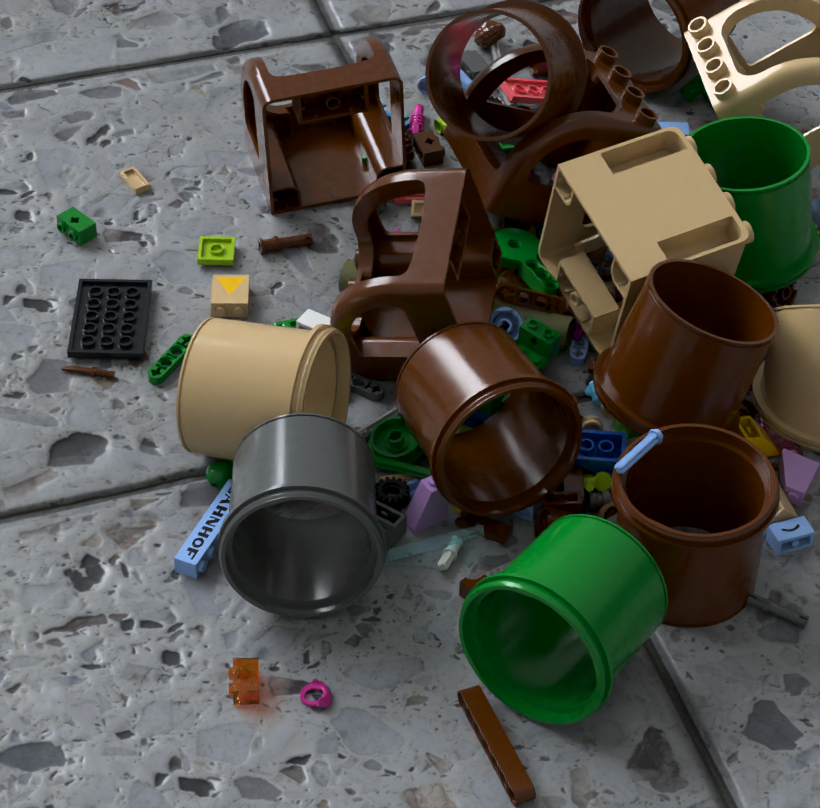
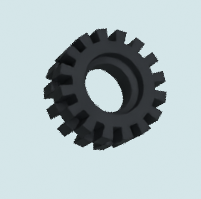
(393, 486)

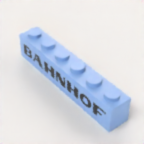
(203, 540)

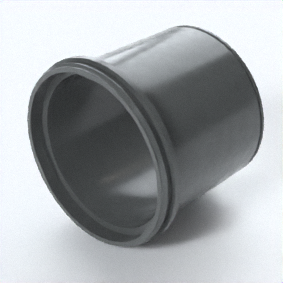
(298, 563)

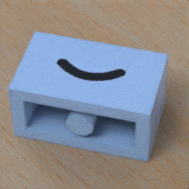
(790, 535)

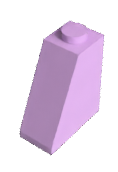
(796, 475)
(426, 507)

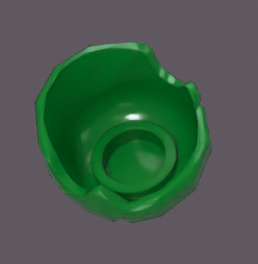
(219, 473)

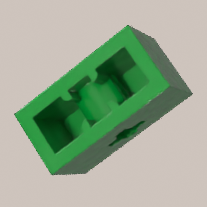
(76, 226)

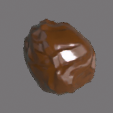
(489, 33)

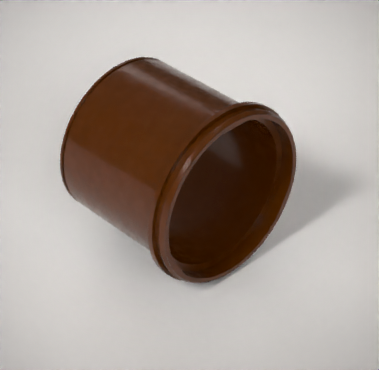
(641, 41)
(562, 51)
(685, 349)
(513, 454)
(708, 483)

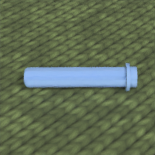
(654, 437)

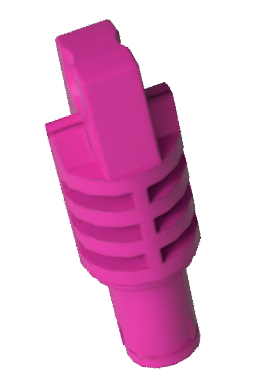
(417, 120)

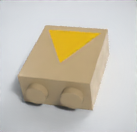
(230, 296)

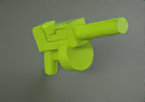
(599, 480)

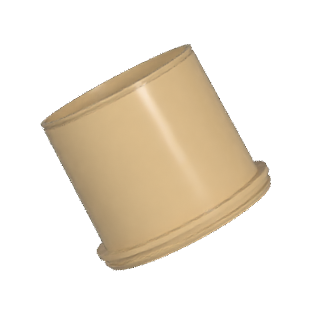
(254, 372)

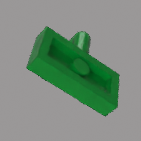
(694, 89)

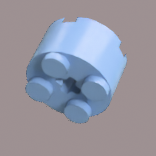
(504, 316)

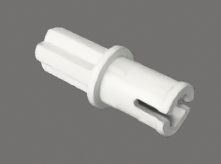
(448, 555)

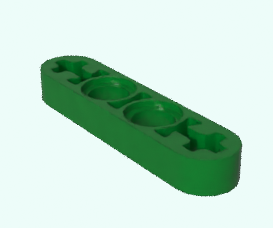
(168, 357)

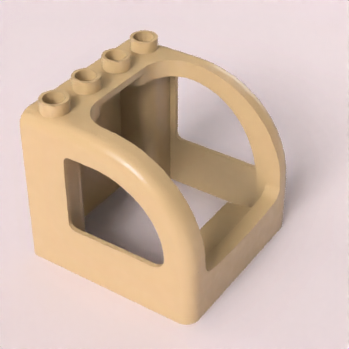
(742, 87)
(648, 206)

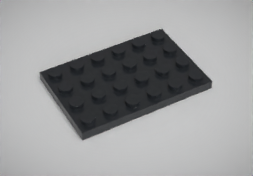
(110, 319)

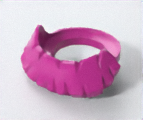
(323, 701)

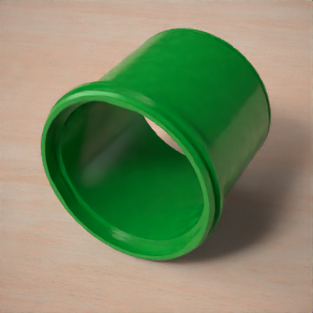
(770, 180)
(563, 619)

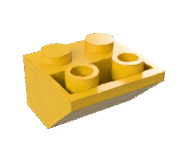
(757, 435)

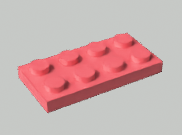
(524, 90)

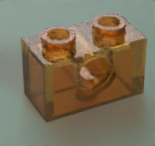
(245, 681)

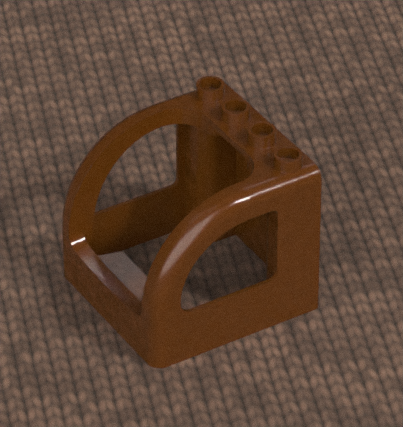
(607, 116)
(324, 130)
(416, 280)

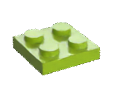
(216, 250)

